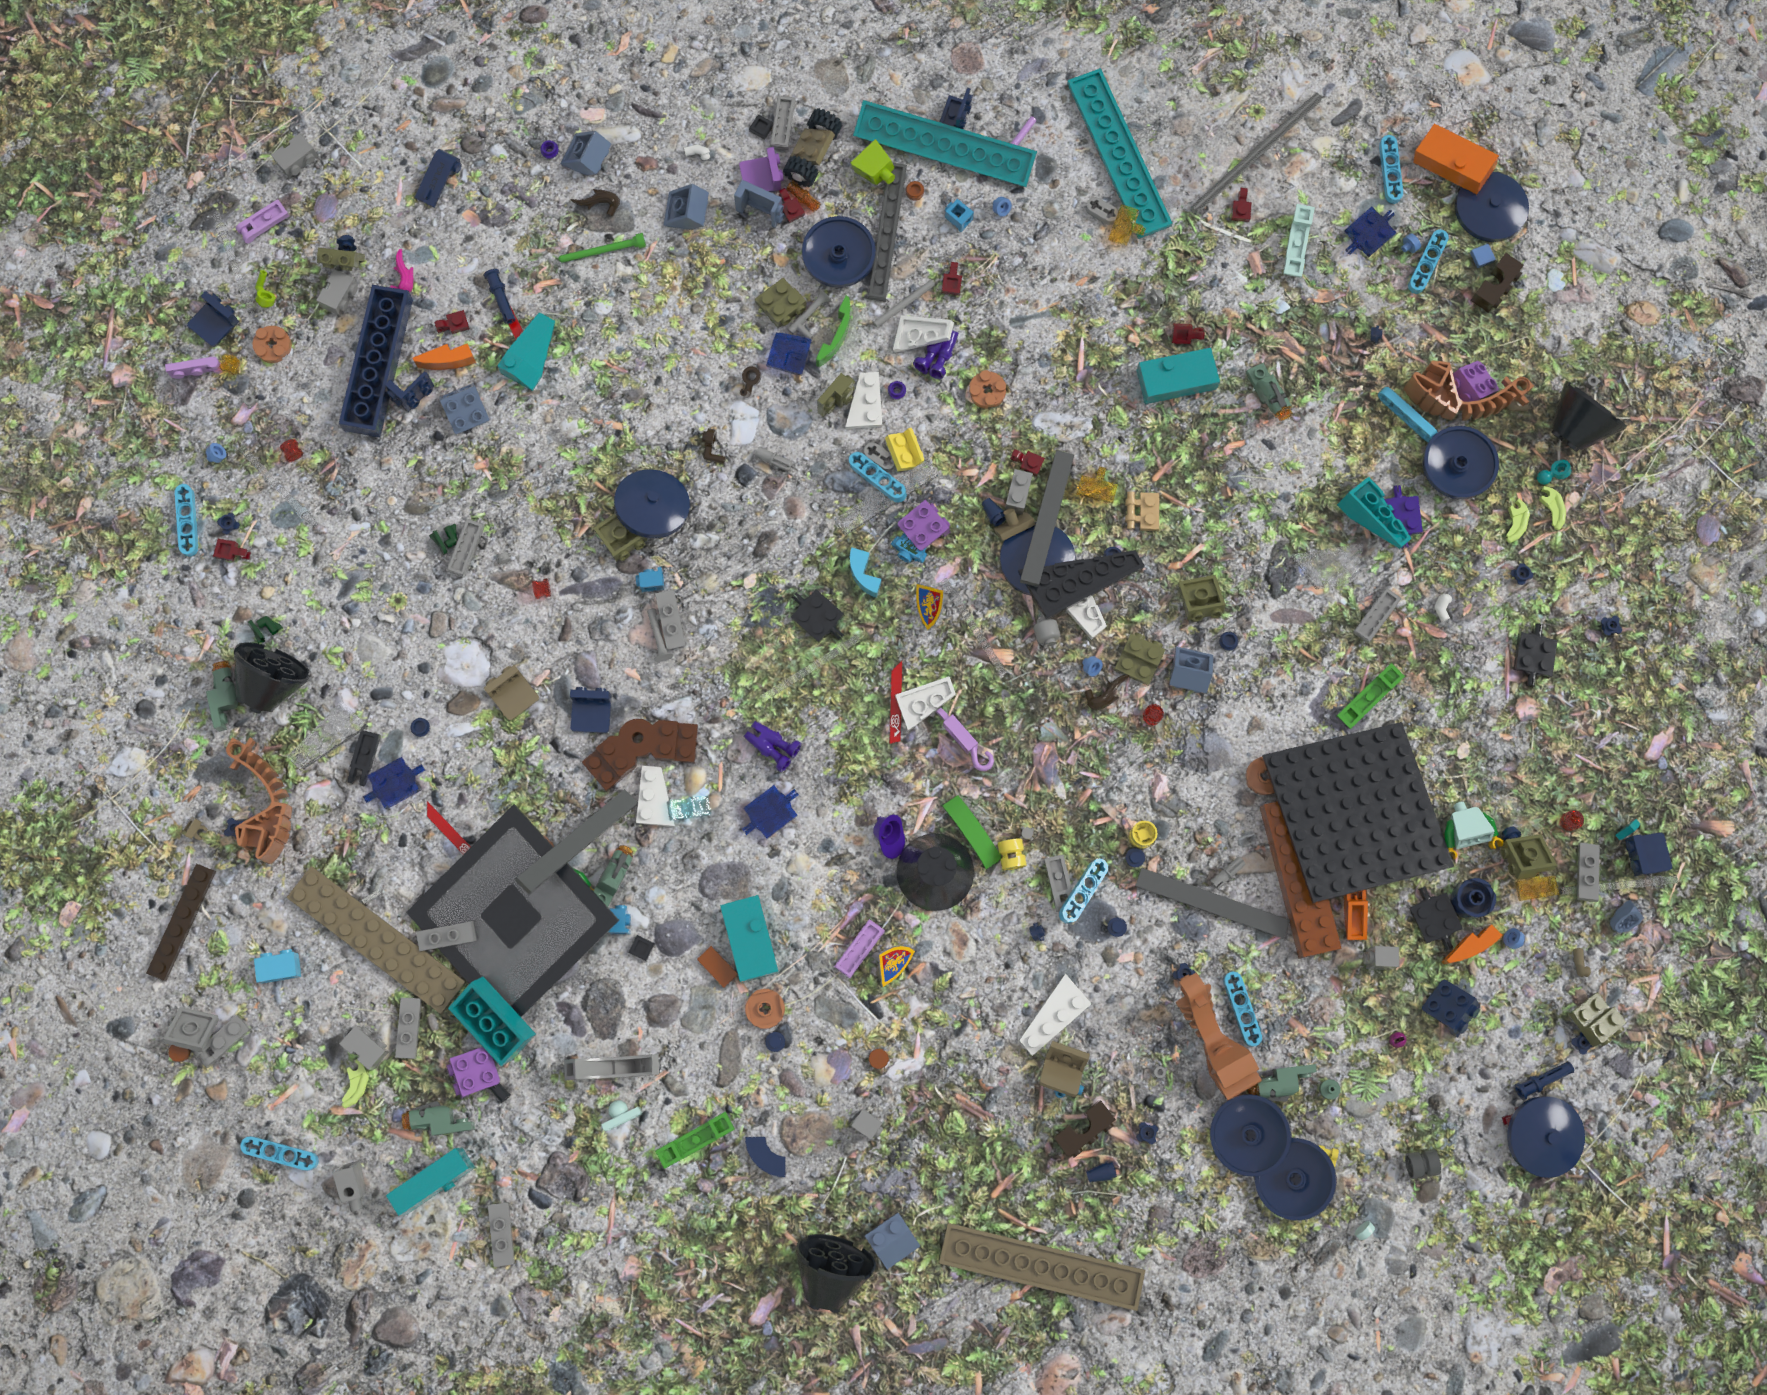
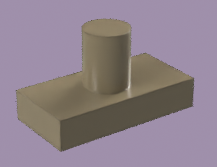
(1014, 524)

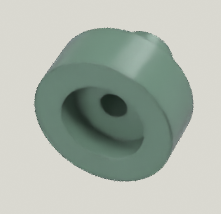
(1325, 1089)

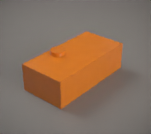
(1455, 158)

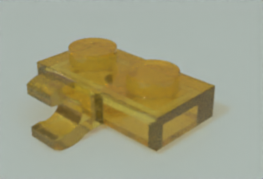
(1125, 225)
(1097, 488)
(1537, 887)

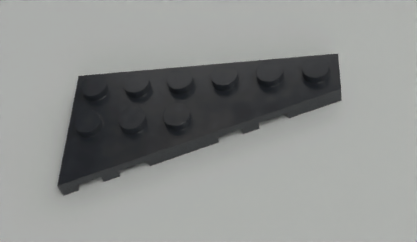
(1076, 580)

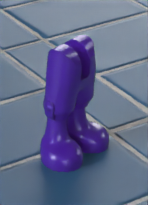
(944, 352)
(770, 738)

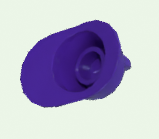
(890, 835)

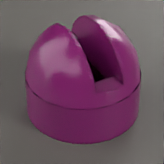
(1395, 1035)

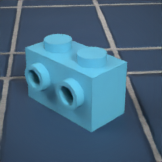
(277, 967)

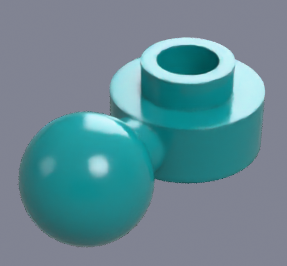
(1545, 477)

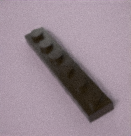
(181, 922)

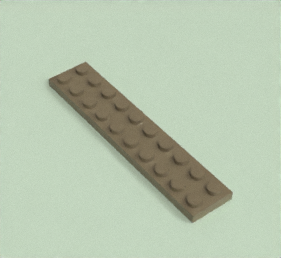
(376, 940)
(1042, 1266)

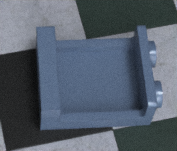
(759, 199)

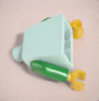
(1470, 828)

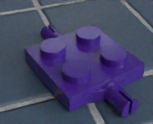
(1407, 511)

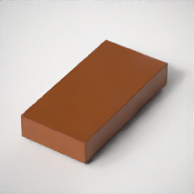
(717, 966)

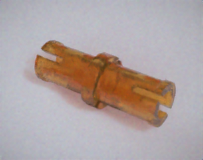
(803, 196)

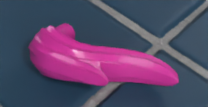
(406, 274)

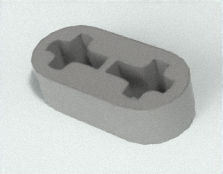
(1102, 210)
(882, 453)

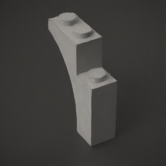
(611, 1067)

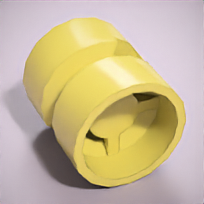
(1143, 834)
(1011, 847)

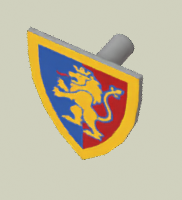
(930, 604)
(893, 962)

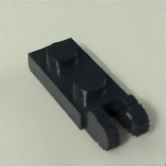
(363, 756)

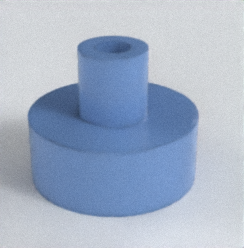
(1002, 206)
(1411, 243)
(215, 453)
(1092, 665)
(1514, 938)

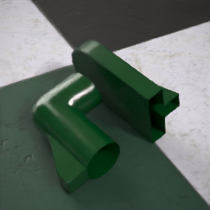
(451, 534)
(272, 626)

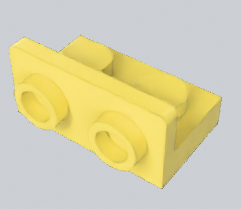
(904, 450)

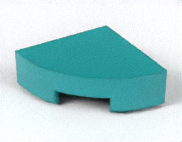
(1628, 829)

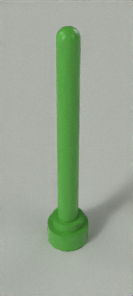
(637, 241)

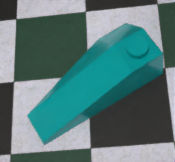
(527, 355)
(1370, 510)

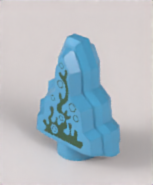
(907, 550)

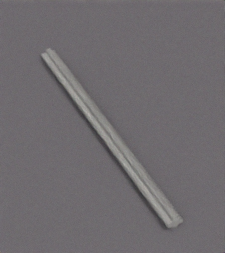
(1250, 158)

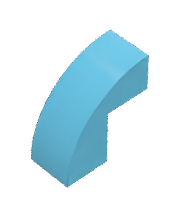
(858, 565)

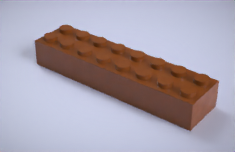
(1310, 922)

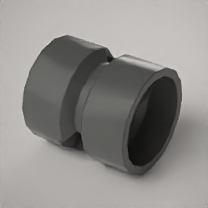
(1422, 1164)

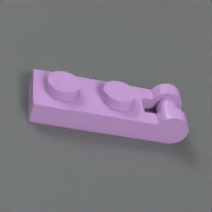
(262, 221)
(193, 367)

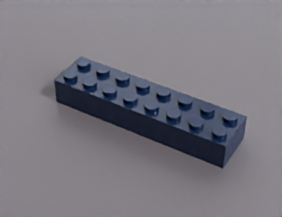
(375, 360)

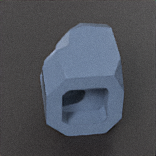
(1626, 917)

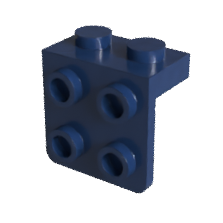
(957, 110)
(213, 320)
(413, 394)
(590, 710)
(1648, 854)
(1452, 1007)

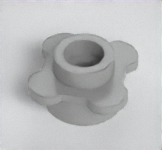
(1156, 298)

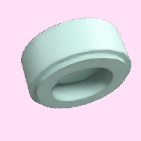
(1364, 1230)

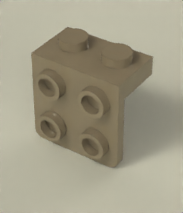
(511, 692)
(1063, 1068)

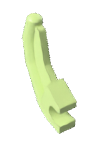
(1556, 505)
(1519, 520)
(358, 1083)

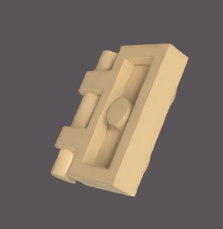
(1148, 511)

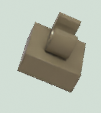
(192, 827)

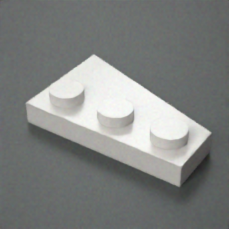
(920, 332)
(866, 403)
(924, 700)

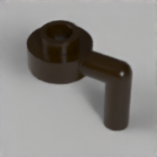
(750, 383)
(709, 440)

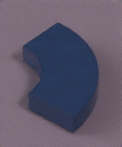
(764, 1157)

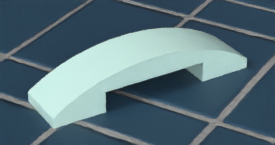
(1298, 240)

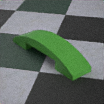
(826, 351)
(1370, 696)
(972, 831)
(695, 1140)

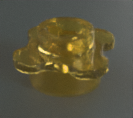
(231, 360)

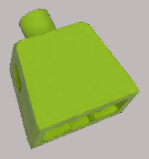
(874, 164)

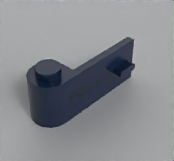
(436, 176)

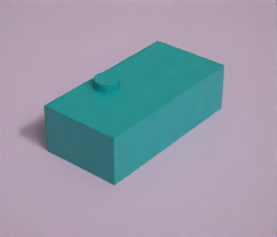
(1178, 375)
(749, 939)
(492, 1021)
(430, 1181)

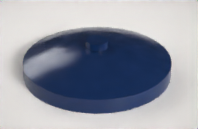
(1495, 211)
(838, 251)
(1460, 462)
(651, 503)
(1015, 552)
(1250, 1135)
(1546, 1136)
(1301, 1184)

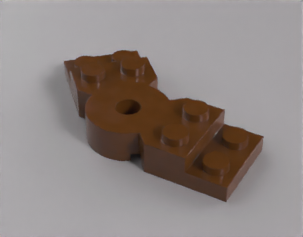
(619, 753)

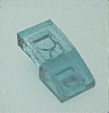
(688, 808)

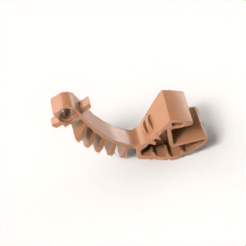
(1438, 395)
(270, 827)
(1228, 1062)

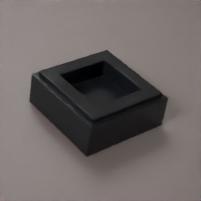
(761, 127)
(641, 948)

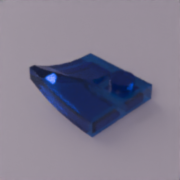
(789, 353)

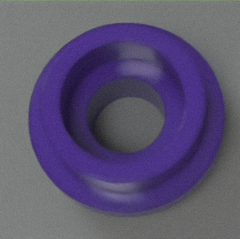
(549, 145)
(896, 385)

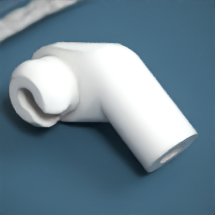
(697, 149)
(1441, 605)

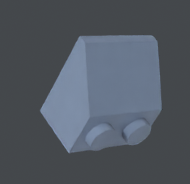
(586, 153)
(686, 207)
(1191, 670)
(892, 1240)

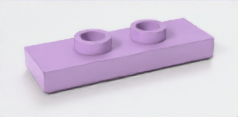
(859, 948)

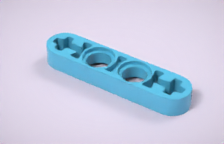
(1391, 169)
(1428, 261)
(1407, 414)
(877, 477)
(189, 519)
(1085, 892)
(1246, 1007)
(280, 1150)

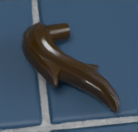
(600, 197)
(1107, 697)

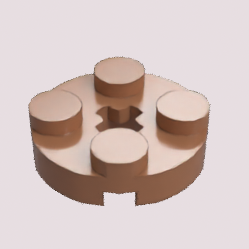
(267, 334)
(977, 389)
(1255, 781)
(771, 999)

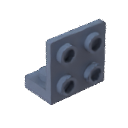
(464, 408)

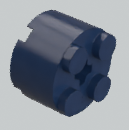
(1481, 892)

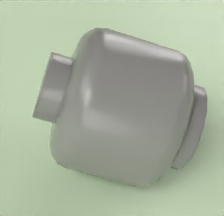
(1046, 631)

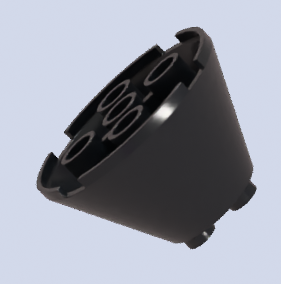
(1582, 419)
(266, 676)
(935, 872)
(832, 1270)

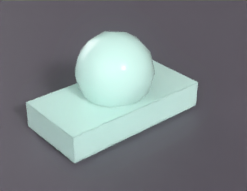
(619, 1112)

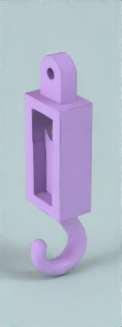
(964, 739)

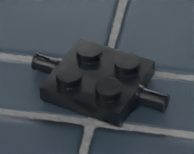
(817, 616)
(1535, 655)
(1435, 918)

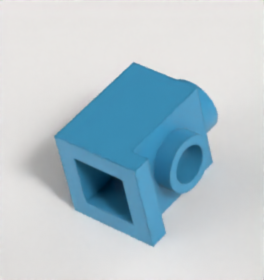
(960, 209)
(650, 580)
(625, 920)

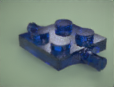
(1370, 232)
(394, 783)
(770, 812)

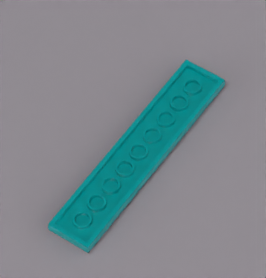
(945, 143)
(1119, 150)

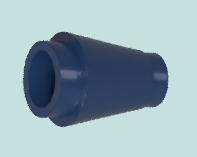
(994, 512)
(1102, 1172)

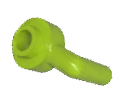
(263, 298)

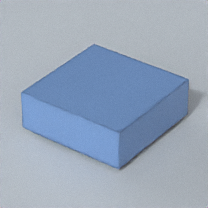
(1482, 255)

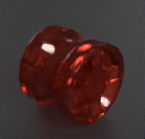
(291, 450)
(541, 588)
(1156, 712)
(1568, 823)

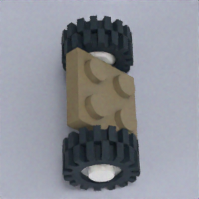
(812, 147)

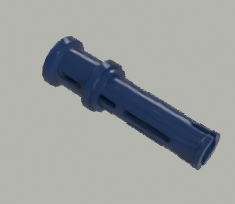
(497, 288)
(1536, 1083)

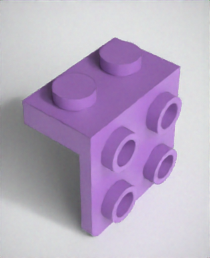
(763, 171)
(1474, 382)
(924, 525)
(472, 1072)

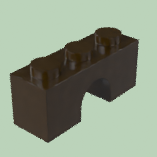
(1505, 271)
(1099, 1119)

